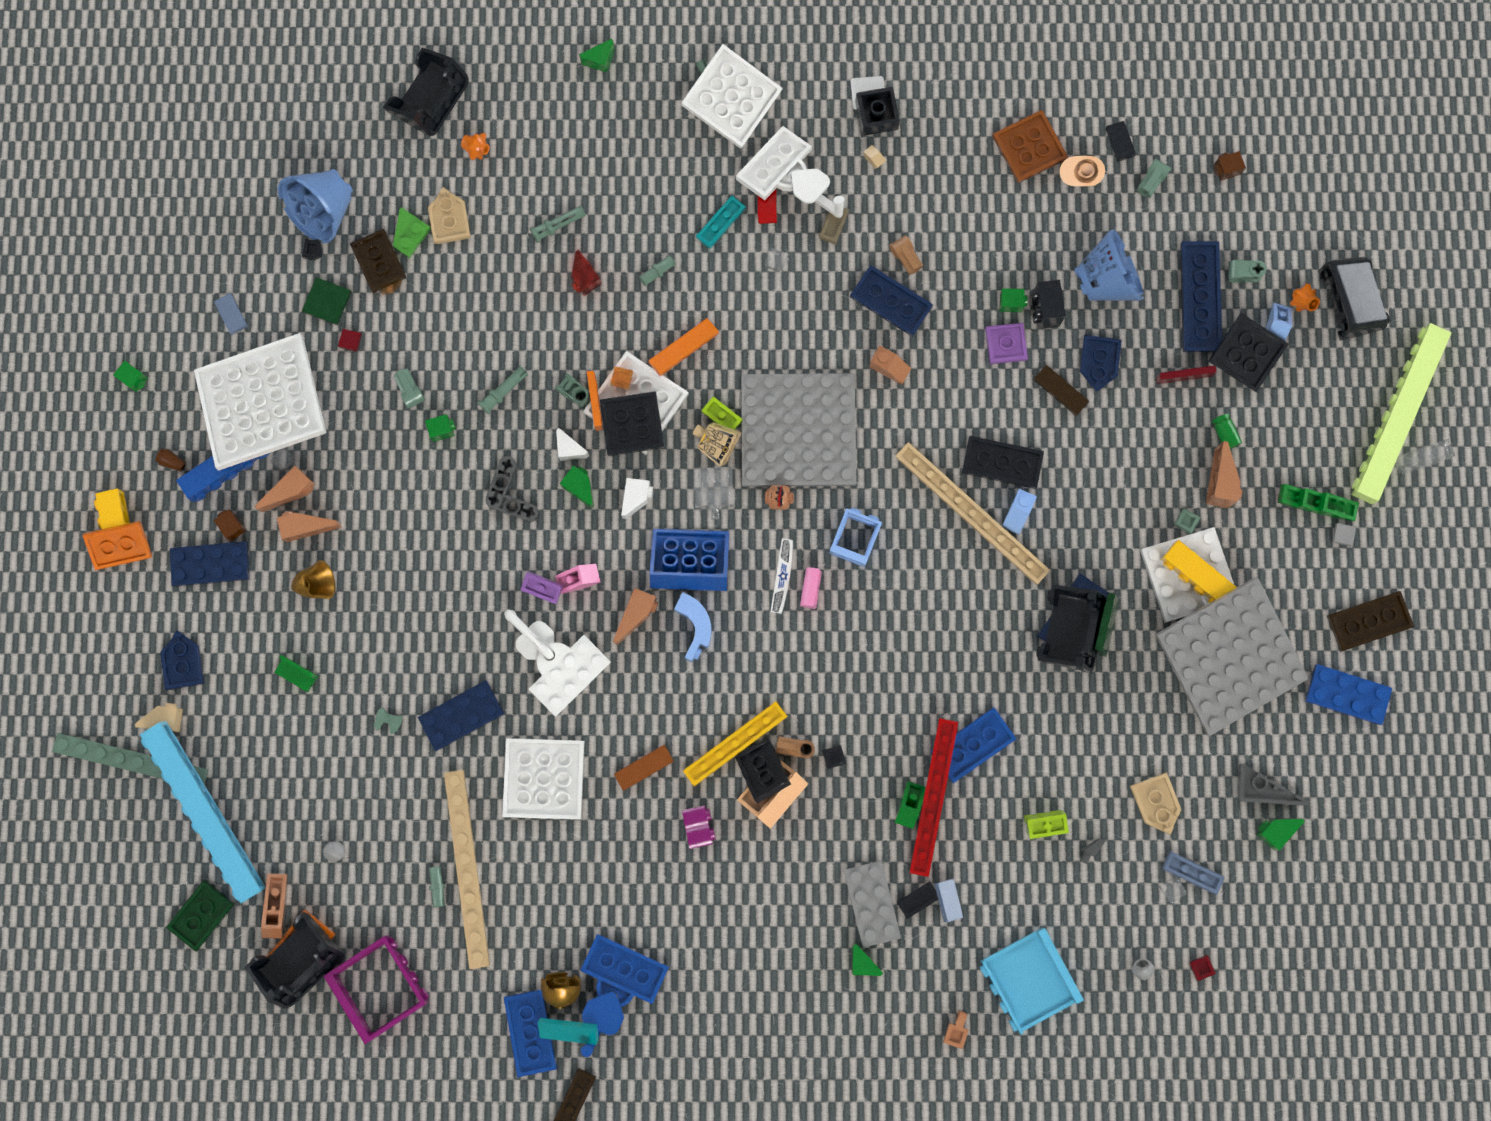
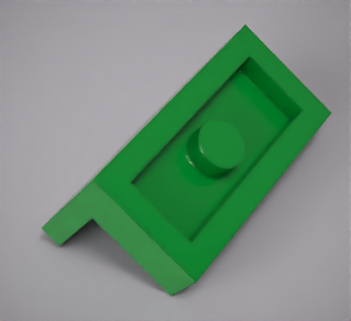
(295, 673)

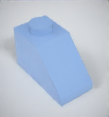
(1280, 320)
(1019, 511)

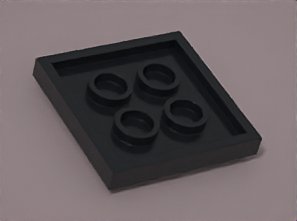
(1248, 352)
(631, 423)

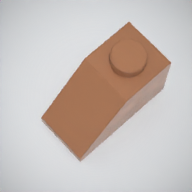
(889, 365)

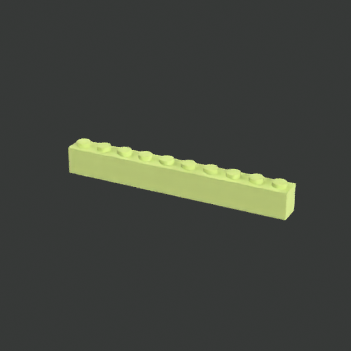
(1401, 413)

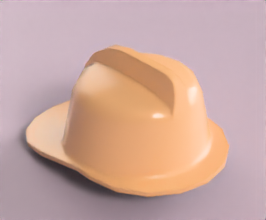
(1082, 171)

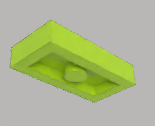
(721, 414)

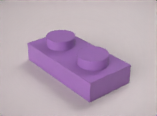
(541, 587)

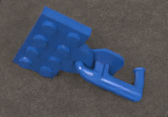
(618, 971)

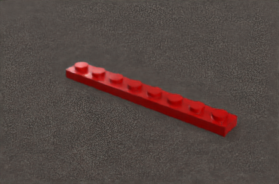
(933, 797)

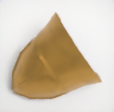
(315, 581)

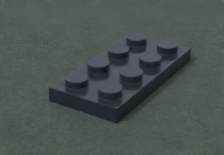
(1002, 462)

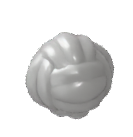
(334, 851)
(1143, 969)

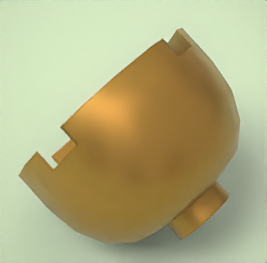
(560, 990)

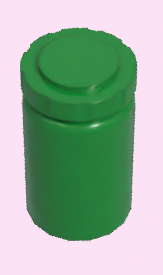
(1226, 430)

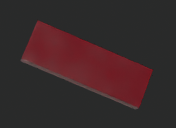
(1186, 374)

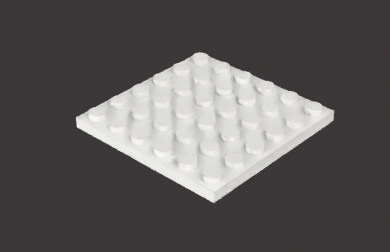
(259, 401)

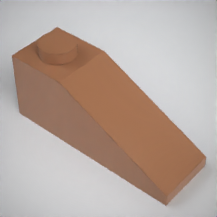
(290, 488)
(298, 526)
(636, 612)
(274, 906)

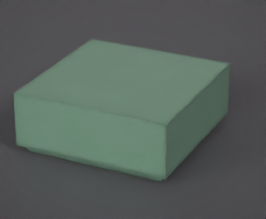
(1187, 521)

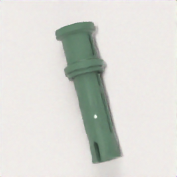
(550, 230)
(495, 396)

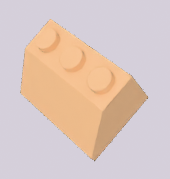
(774, 806)

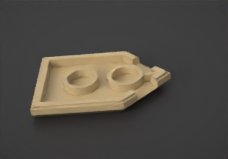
(448, 218)
(1157, 802)

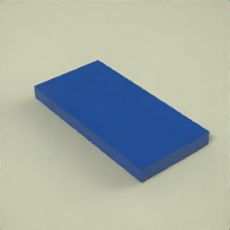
(978, 743)
(530, 1051)

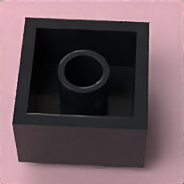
(877, 111)
(1048, 304)

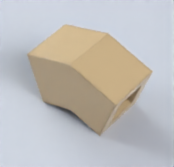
(874, 157)

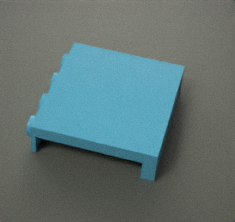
(1030, 980)

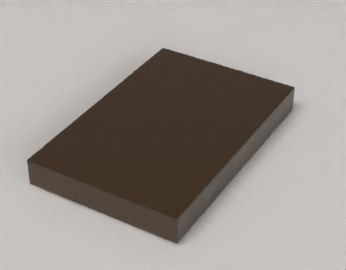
(378, 260)

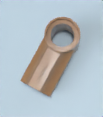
(904, 251)
(793, 747)

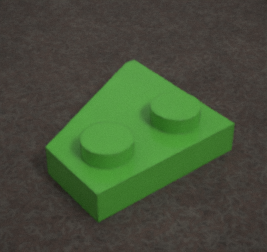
(409, 233)

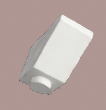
(635, 496)

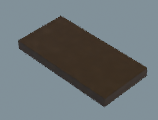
(1370, 621)

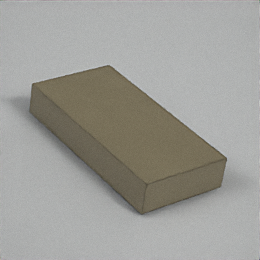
(832, 227)

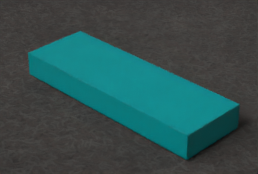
(720, 222)
(568, 1031)

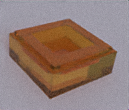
(621, 378)

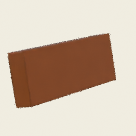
(643, 767)

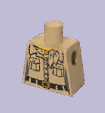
(717, 442)

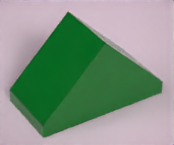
(598, 56)
(862, 963)

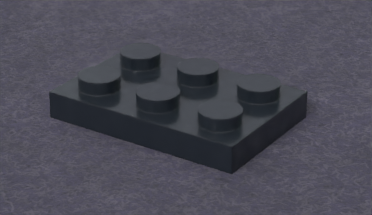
(762, 770)

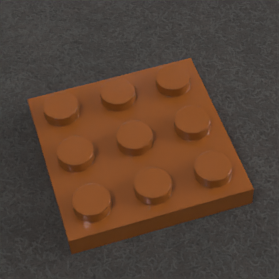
(1030, 146)

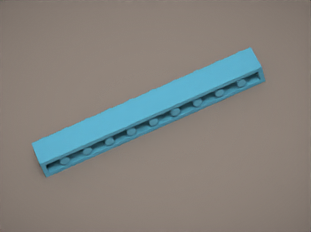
(202, 811)

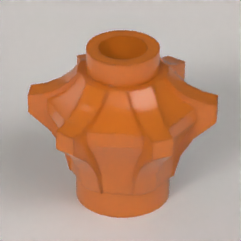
(475, 145)
(1305, 298)

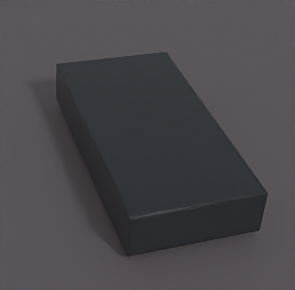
(1120, 141)
(918, 900)

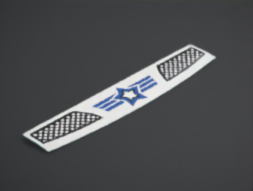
(782, 576)

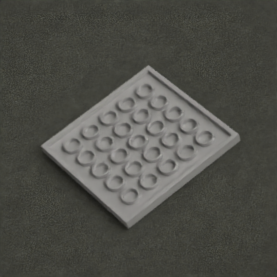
(798, 429)
(1232, 656)

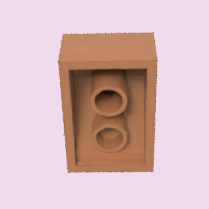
(1224, 479)

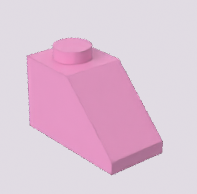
(578, 578)

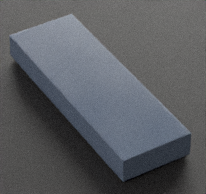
(1193, 873)

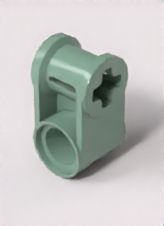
(1244, 271)
(571, 388)

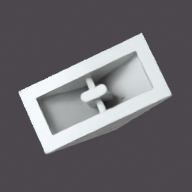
(568, 448)

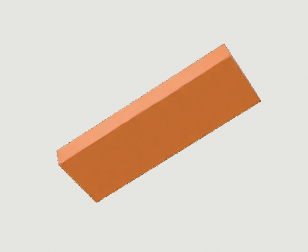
(595, 404)

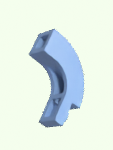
(698, 616)

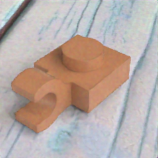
(956, 1033)

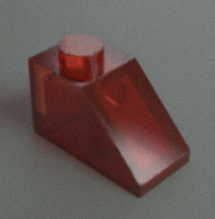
(583, 275)

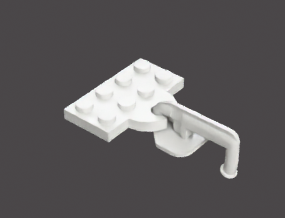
(781, 167)
(565, 674)

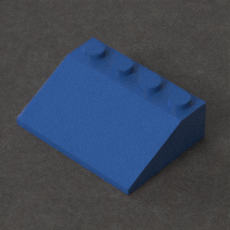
(689, 559)

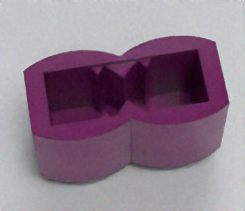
(697, 827)

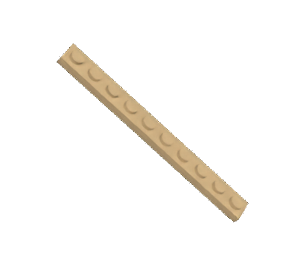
(972, 513)
(466, 869)

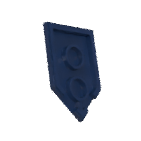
(1100, 360)
(181, 663)

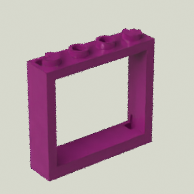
(348, 1004)

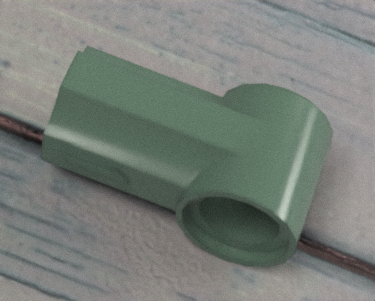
(1156, 173)
(410, 393)

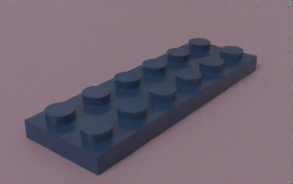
(1201, 295)

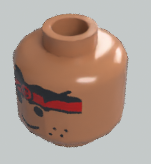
(779, 497)

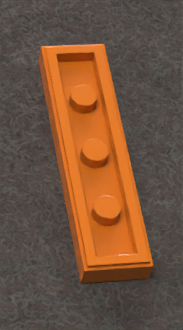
(683, 347)

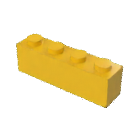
(1196, 571)

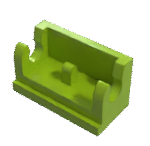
(1046, 824)

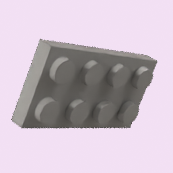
(872, 904)

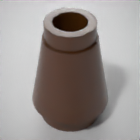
(170, 460)

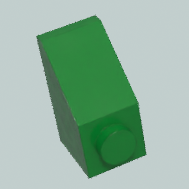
(579, 485)
(910, 805)
(1278, 832)

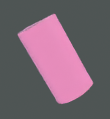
(811, 588)

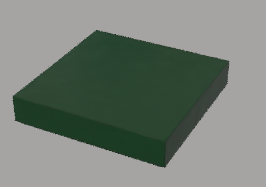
(326, 301)

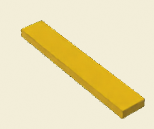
(735, 743)

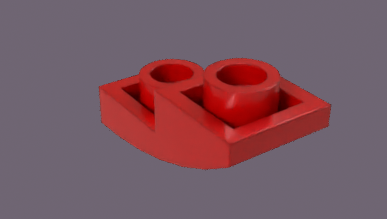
(768, 209)

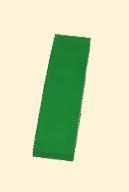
(1317, 502)

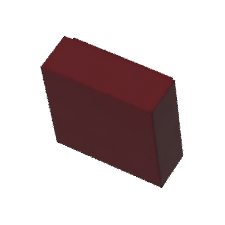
(349, 340)
(1202, 968)

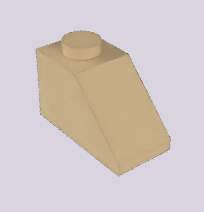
(162, 713)

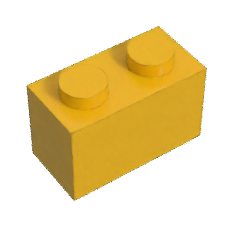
(111, 508)

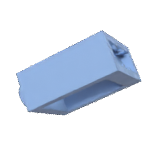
(846, 554)

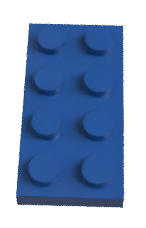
(1348, 694)

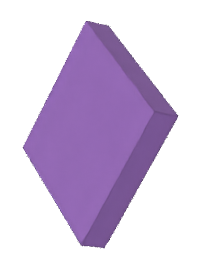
(1006, 343)

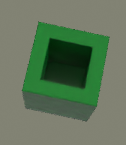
(1012, 300)
(130, 376)
(440, 427)

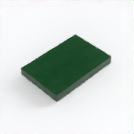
(1107, 624)
(200, 915)

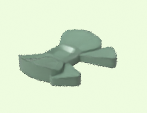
(394, 721)

